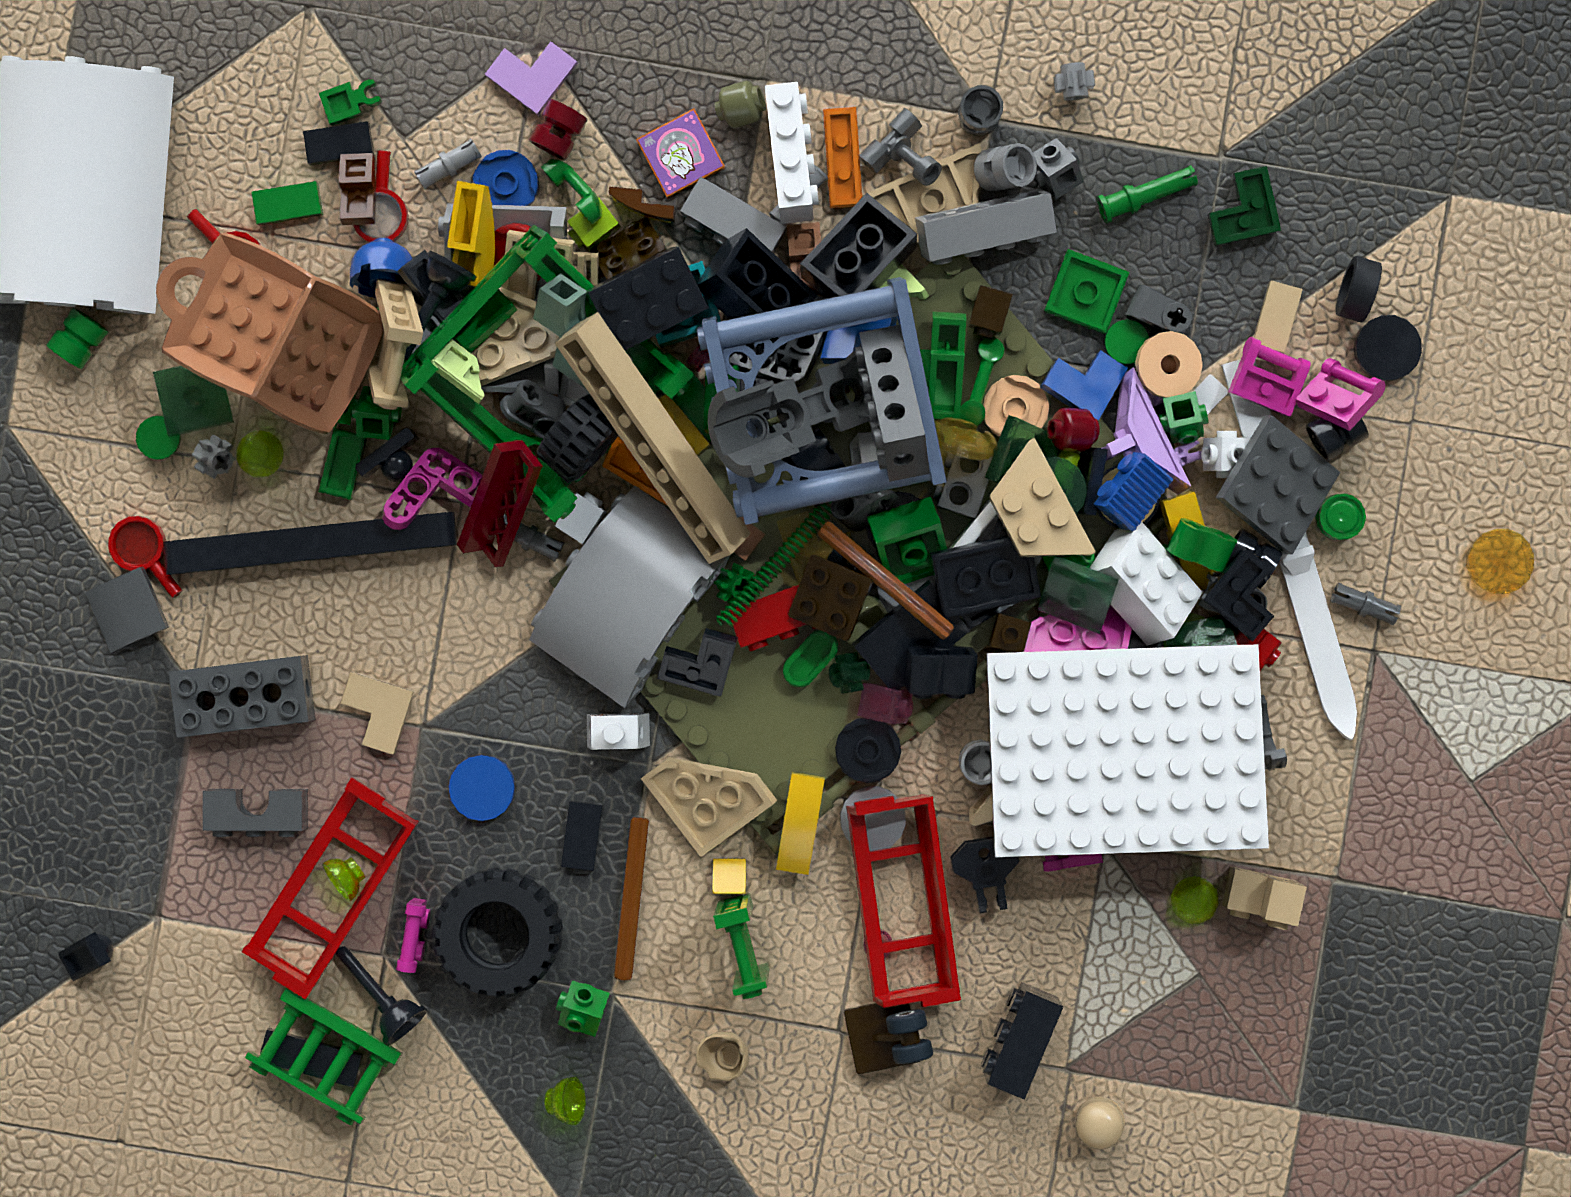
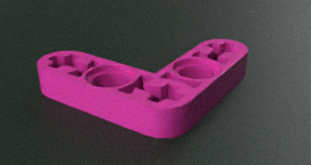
(431, 480)

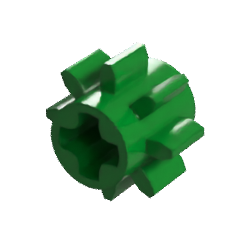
(732, 581)

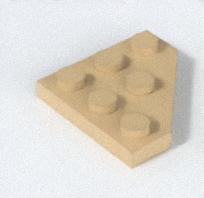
(516, 343)
(707, 799)

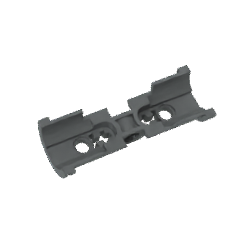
(795, 410)

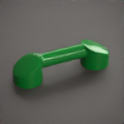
(559, 173)
(989, 353)

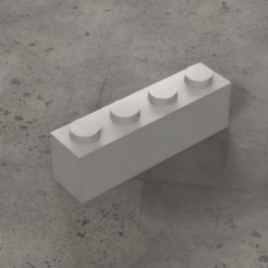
(985, 226)

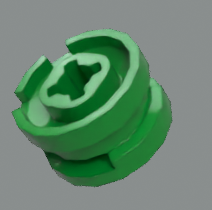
(1340, 517)

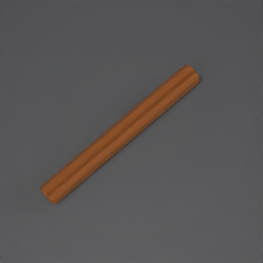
(885, 580)
(631, 898)

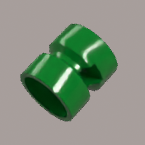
(77, 338)

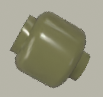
(740, 104)

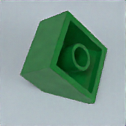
(906, 539)

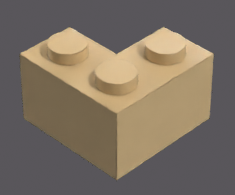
(1270, 896)

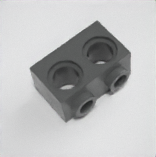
(973, 483)

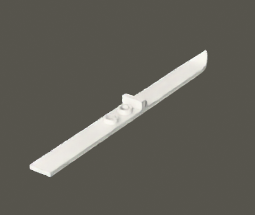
(1308, 601)

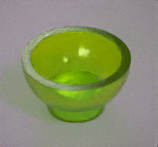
(259, 454)
(344, 876)
(1194, 900)
(566, 1101)

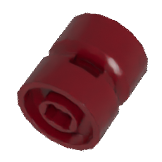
(563, 119)

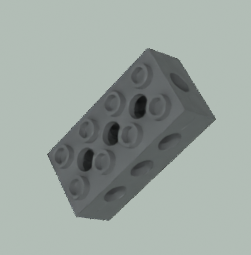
(899, 439)
(228, 714)

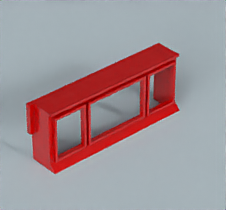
(285, 972)
(947, 987)

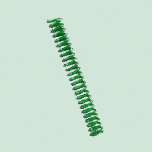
(771, 563)

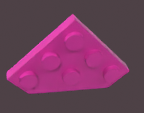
(1059, 635)

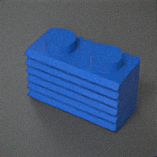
(1132, 490)

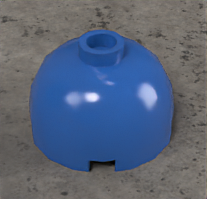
(377, 261)

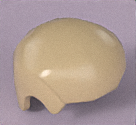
(723, 1056)

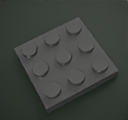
(1278, 484)

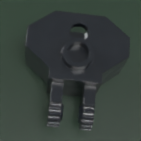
(983, 871)

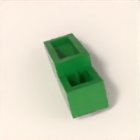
(946, 363)

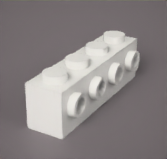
(789, 152)

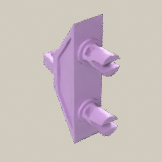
(1141, 432)

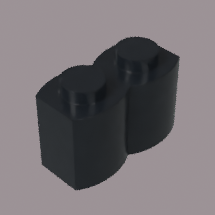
(941, 670)

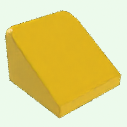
(729, 876)

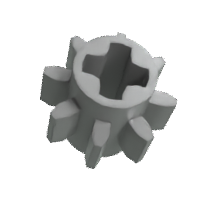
(1074, 81)
(213, 456)

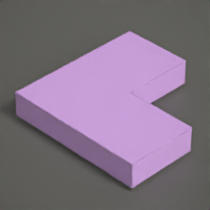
(535, 84)

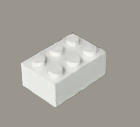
(1152, 587)

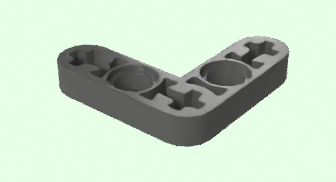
(789, 358)

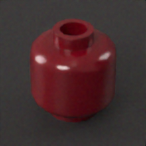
(1073, 429)

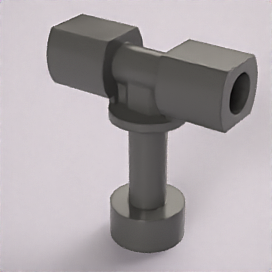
(898, 146)

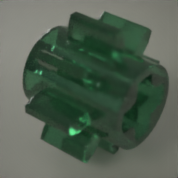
(849, 672)

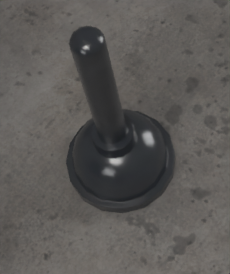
(445, 278)
(397, 1016)

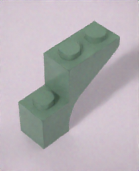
(559, 309)

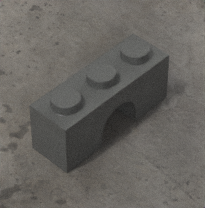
(226, 813)

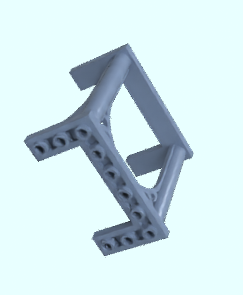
(789, 323)

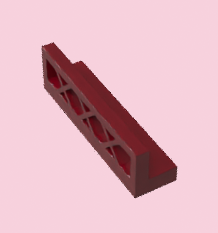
(495, 496)

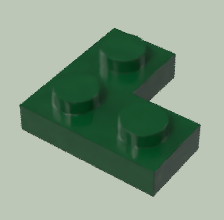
(1255, 213)

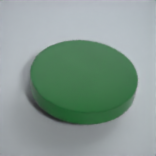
(1125, 340)
(154, 440)

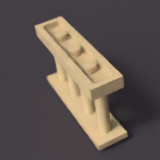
(400, 330)

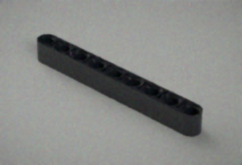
(307, 544)

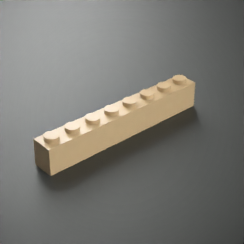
(652, 438)

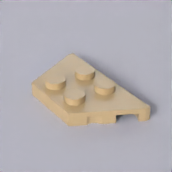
(952, 189)
(1037, 509)

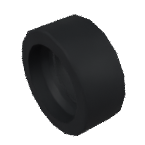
(1358, 289)

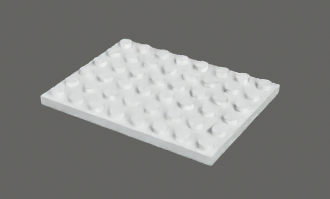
(1127, 751)

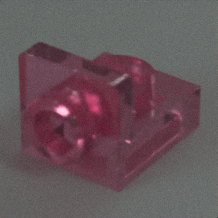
(885, 704)

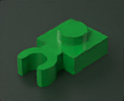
(344, 102)

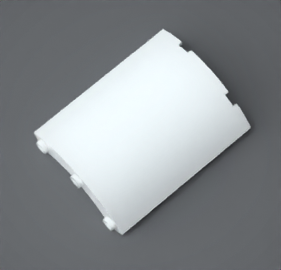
(82, 183)

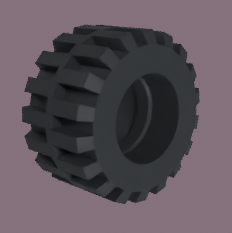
(577, 439)

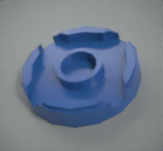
(509, 178)
(482, 787)

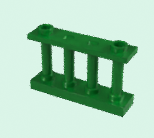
(733, 916)
(324, 1023)

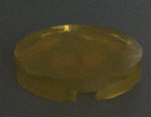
(963, 440)
(1500, 561)

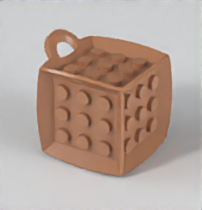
(270, 331)

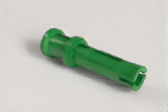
(1132, 198)

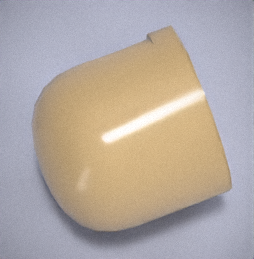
(1100, 1122)

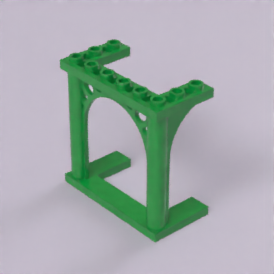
(419, 371)

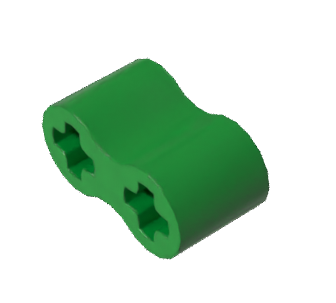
(1201, 545)

